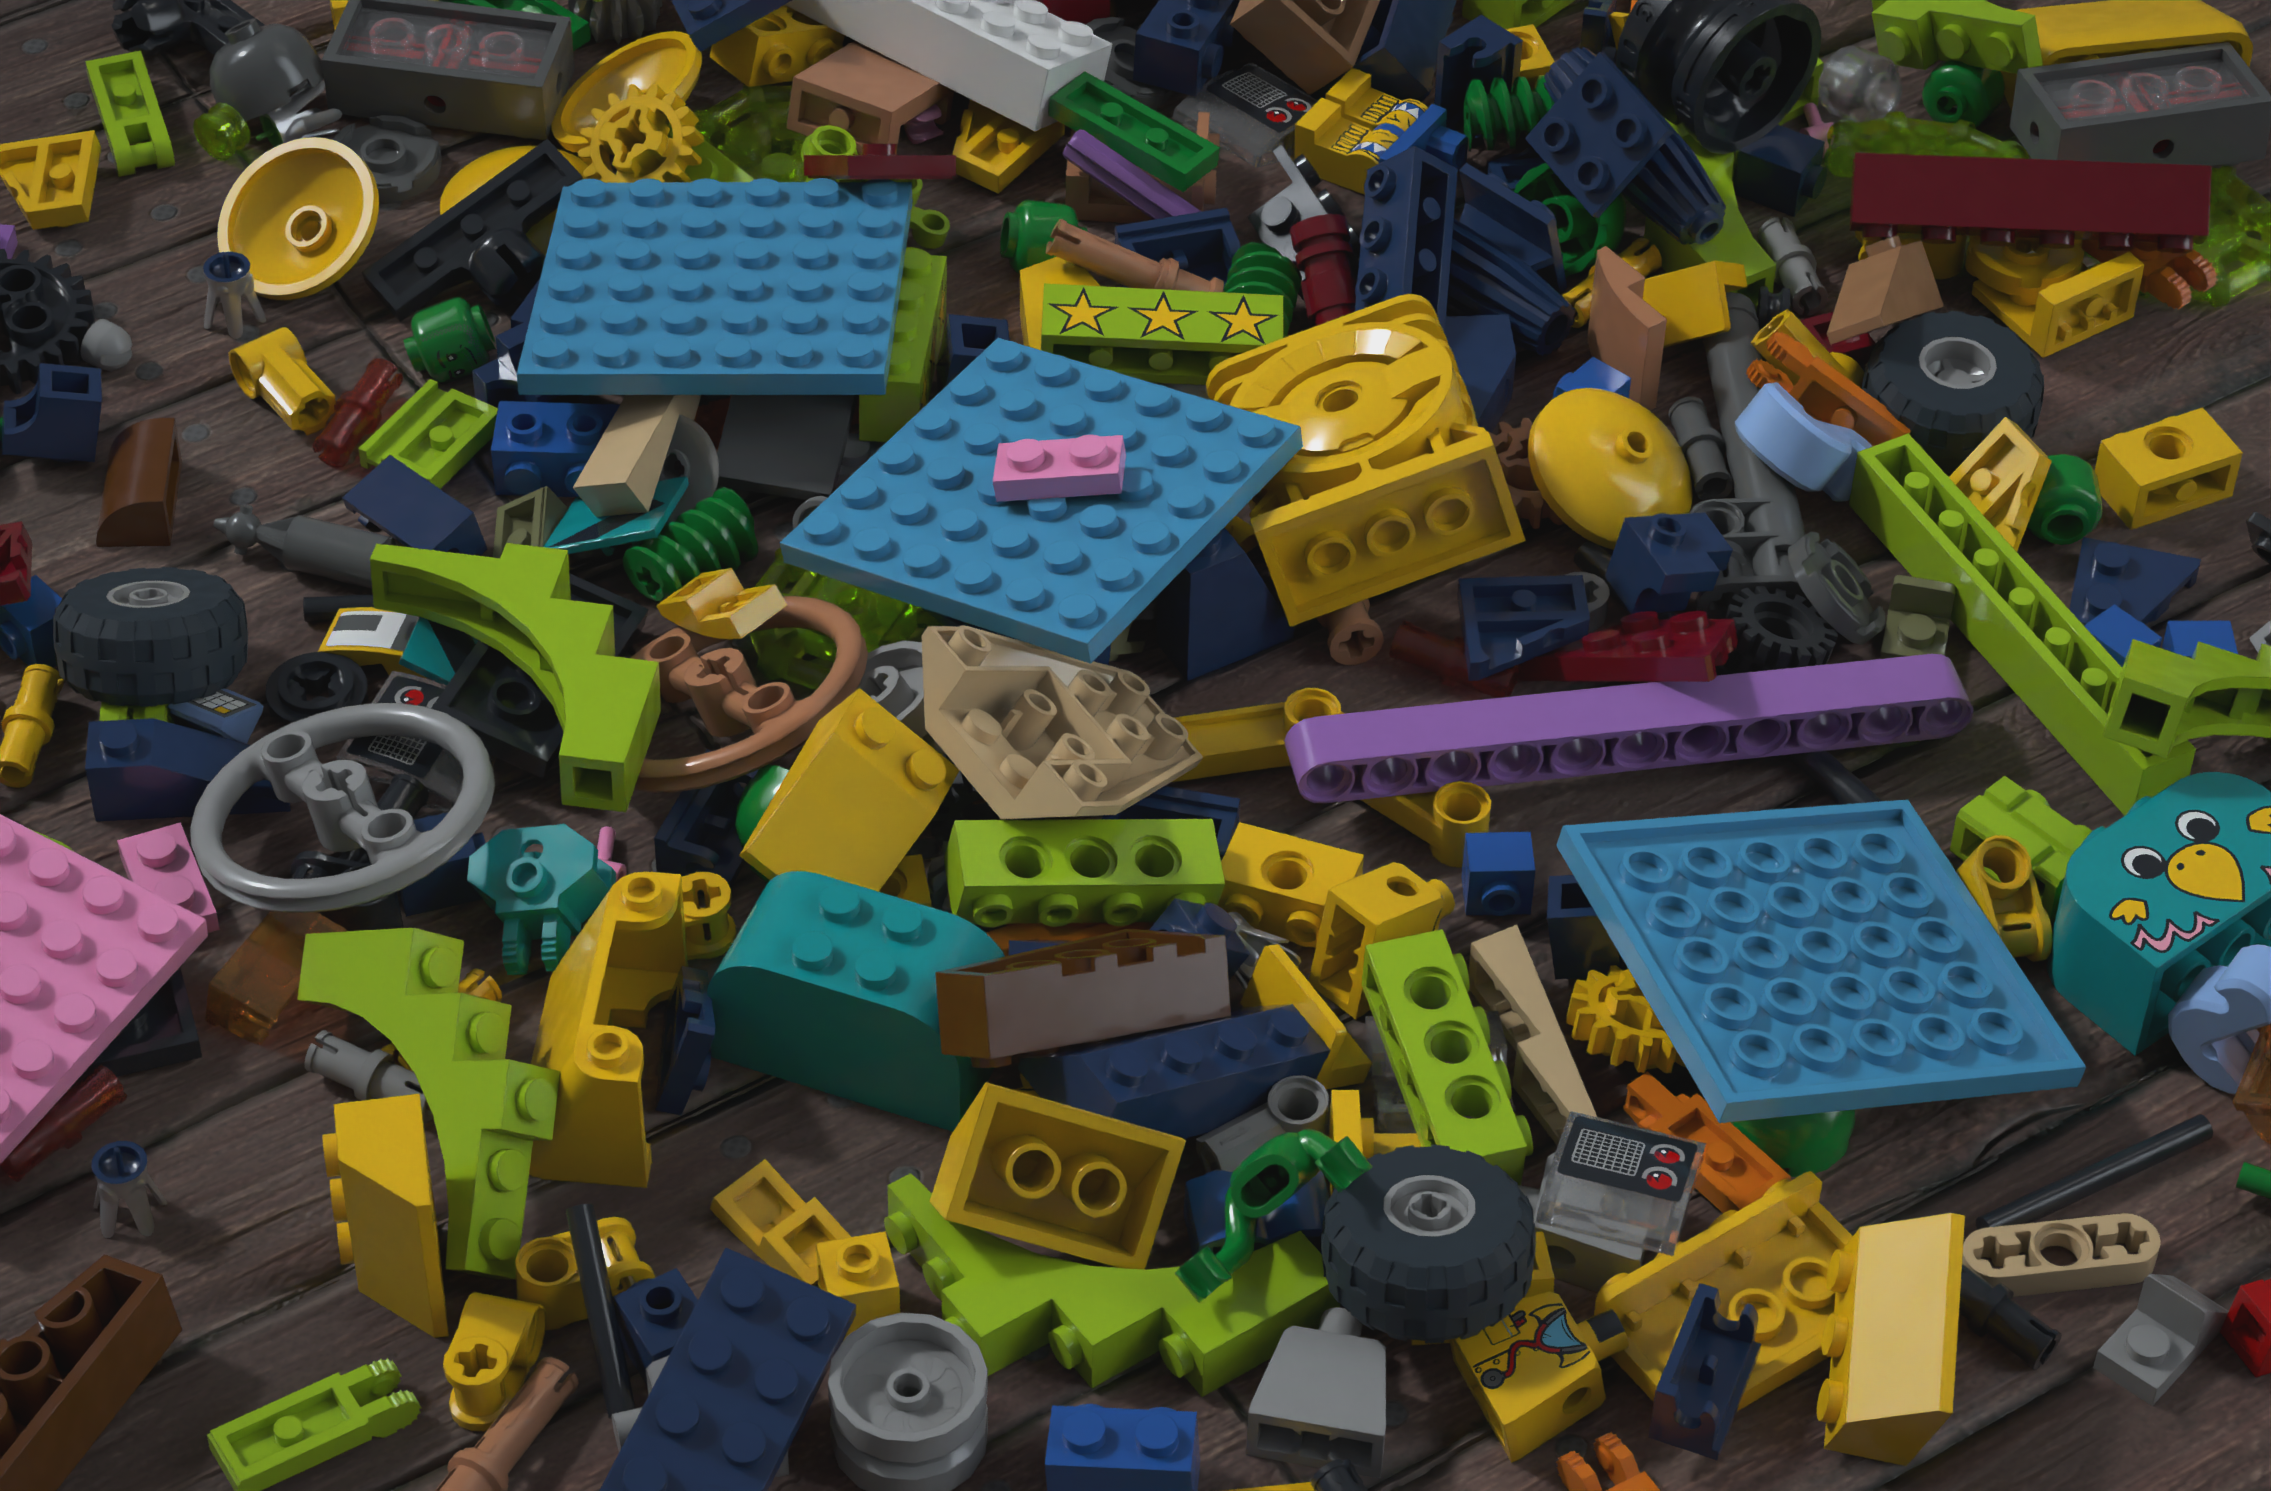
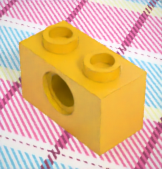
(2167, 468)
(1283, 881)

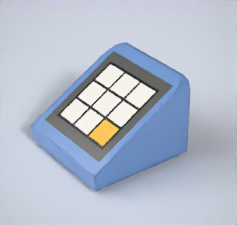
(221, 714)

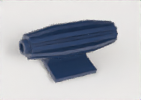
(1613, 141)
(1509, 263)

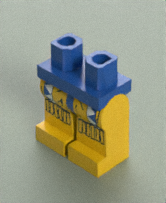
(1365, 127)

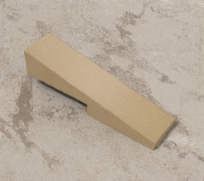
(632, 453)
(1544, 1069)

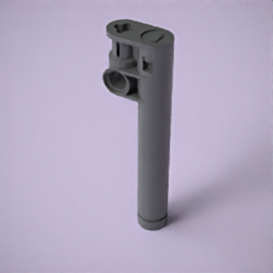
(1765, 510)

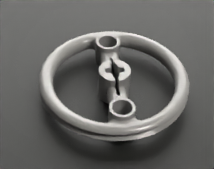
(342, 808)

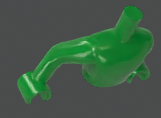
(1262, 1185)

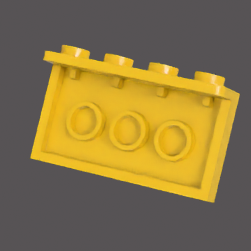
(1758, 1256)

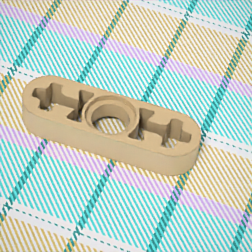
(2081, 1236)

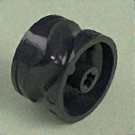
(1720, 64)

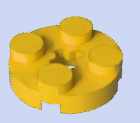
(2019, 272)

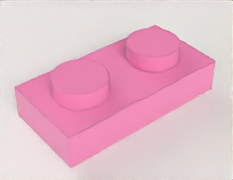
(1059, 468)
(166, 865)

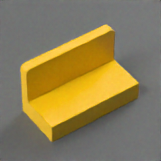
(1694, 299)
(1280, 982)

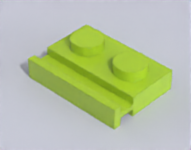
(433, 433)

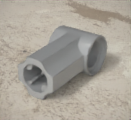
(1291, 1107)

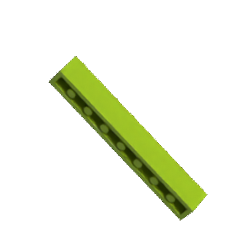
(2007, 614)

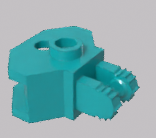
(538, 891)

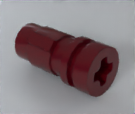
(1325, 258)

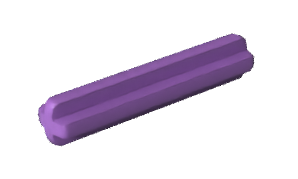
(1124, 178)

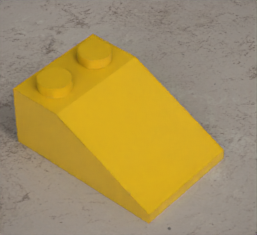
(852, 798)

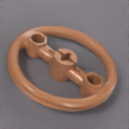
(733, 702)

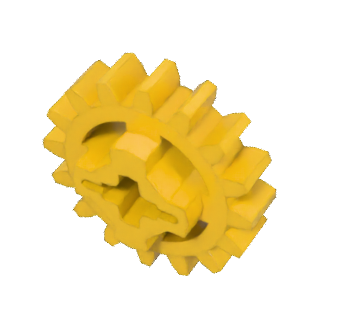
(639, 138)
(1619, 1022)

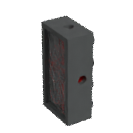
(450, 65)
(2145, 108)

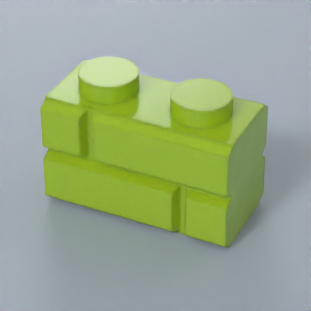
(2027, 818)

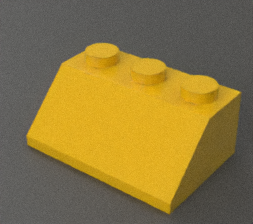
(1057, 1177)
(388, 1207)
(1892, 1337)

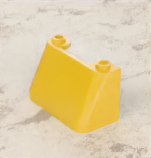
(2128, 28)
(605, 980)

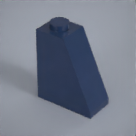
(1218, 611)

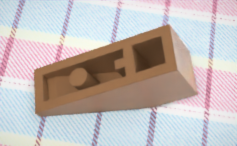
(1884, 289)

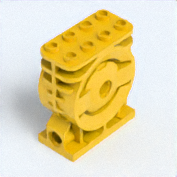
(1388, 464)

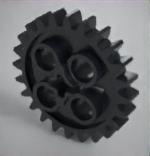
(42, 316)

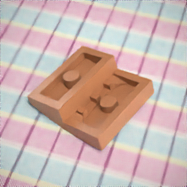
(1626, 328)

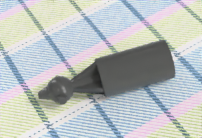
(307, 544)

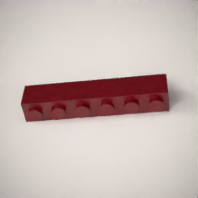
(2030, 200)

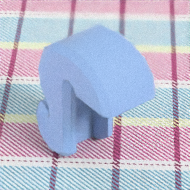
(1797, 445)
(2220, 1016)

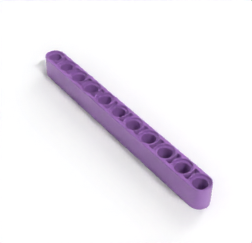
(1627, 728)

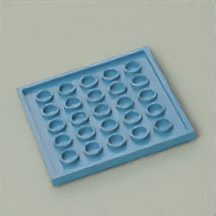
(719, 289)
(1046, 570)
(1817, 960)

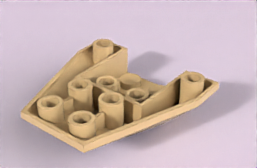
(1046, 728)

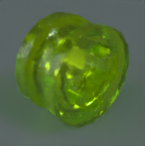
(221, 131)

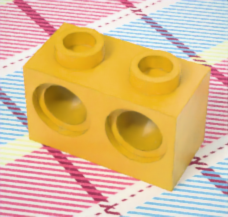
(776, 47)

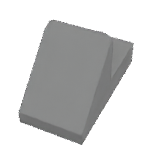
(2160, 1337)

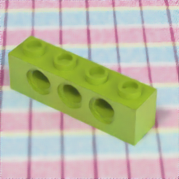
(1079, 869)
(1422, 973)

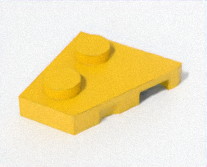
(997, 148)
(52, 177)
(2004, 479)

